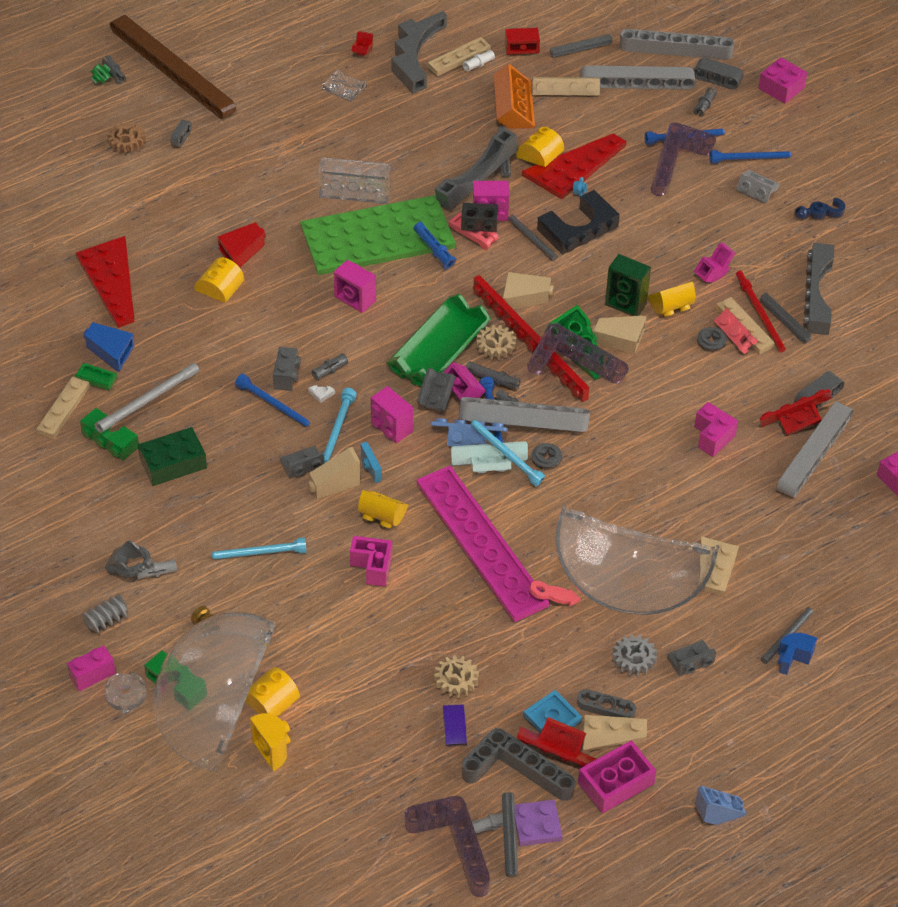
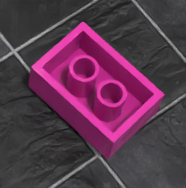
(616, 776)

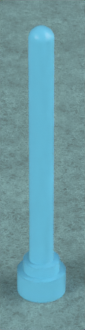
(347, 397)
(535, 476)
(298, 546)

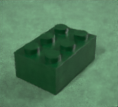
(627, 285)
(172, 456)

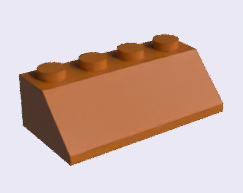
(513, 98)

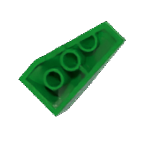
(578, 323)

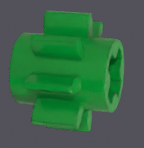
(100, 73)

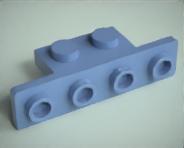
(464, 434)

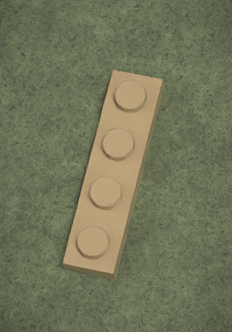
(458, 56)
(566, 86)
(764, 341)
(63, 408)

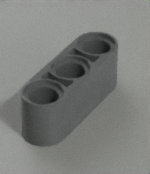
(718, 73)
(826, 381)

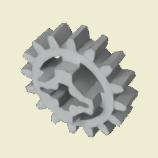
(635, 654)

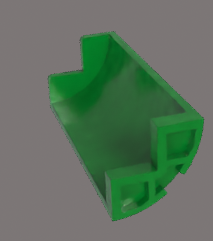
(439, 339)

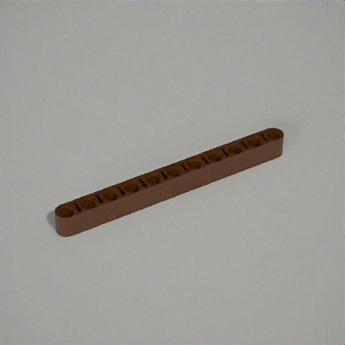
(173, 67)

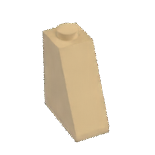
(527, 290)
(620, 332)
(336, 474)

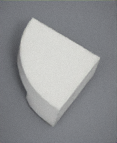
(321, 393)

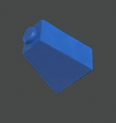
(109, 344)

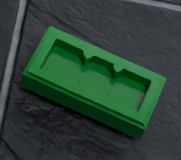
(96, 376)

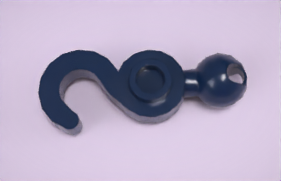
(819, 210)

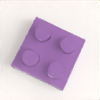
(537, 823)

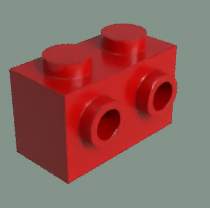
(522, 40)

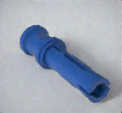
(439, 251)

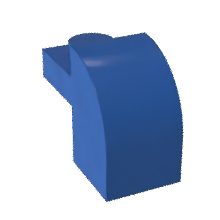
(795, 647)

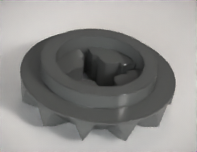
(718, 336)
(541, 450)

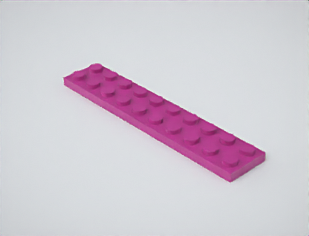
(481, 543)

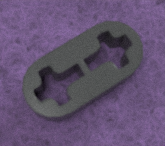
(181, 133)

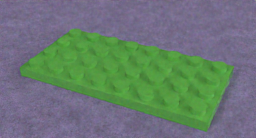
(375, 234)

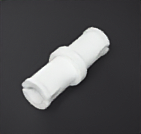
(478, 60)

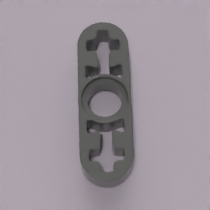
(598, 709)

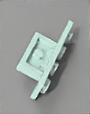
(487, 457)

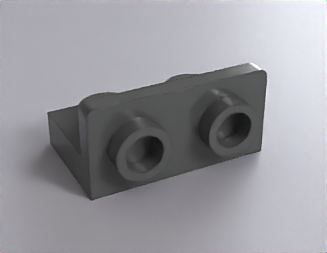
(435, 390)
(302, 461)
(691, 658)

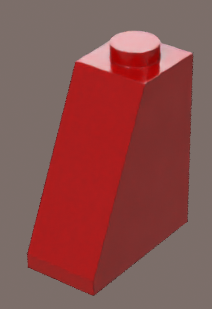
(241, 243)

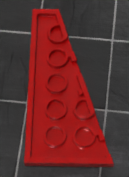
(569, 167)
(109, 274)

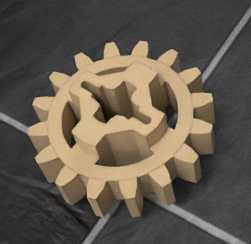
(496, 342)
(456, 674)

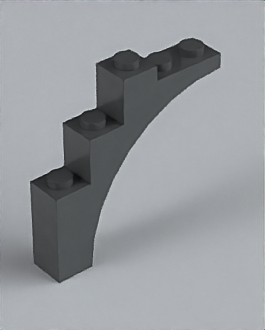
(412, 37)

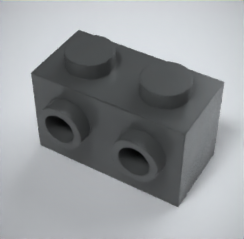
(286, 368)

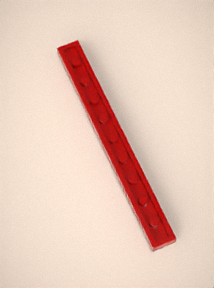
(529, 337)

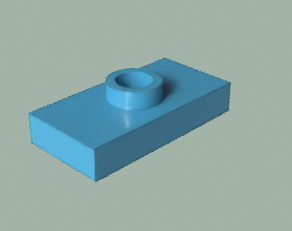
(370, 462)

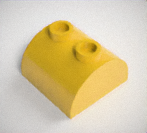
(541, 147)
(220, 279)
(674, 298)
(382, 508)
(272, 692)
(270, 738)

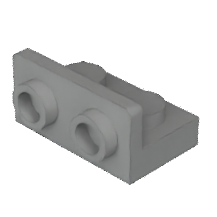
(757, 186)

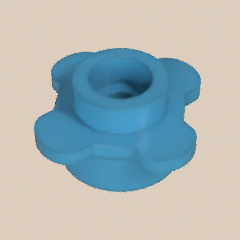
(579, 187)

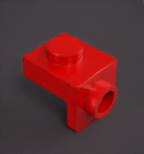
(363, 43)

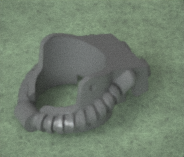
(122, 554)

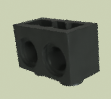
(479, 217)

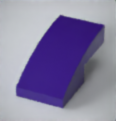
(454, 725)

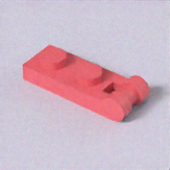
(476, 236)
(735, 330)

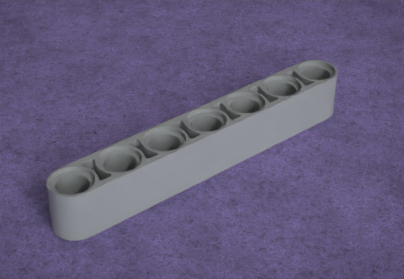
(676, 44)
(641, 77)
(524, 414)
(814, 449)

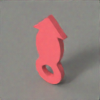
(554, 593)

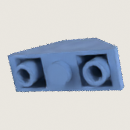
(718, 806)

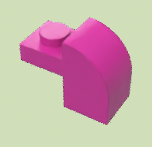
(716, 266)

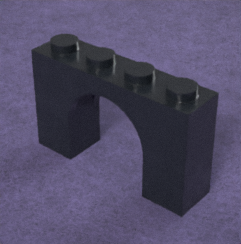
(568, 237)

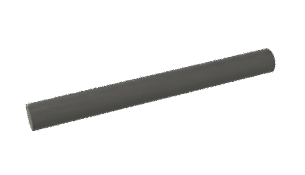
(533, 237)
(792, 629)

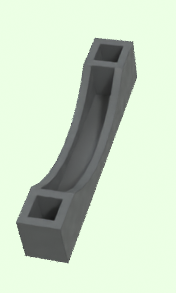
(455, 189)
(819, 313)

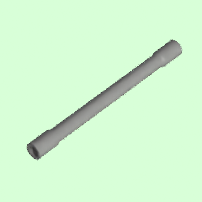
(110, 420)

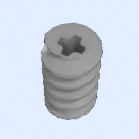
(105, 613)

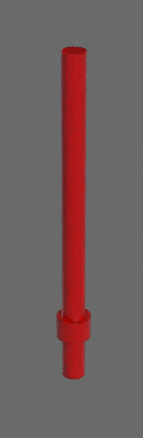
(746, 286)

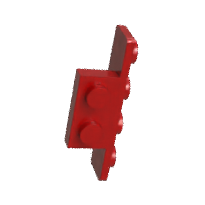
(799, 414)
(559, 740)

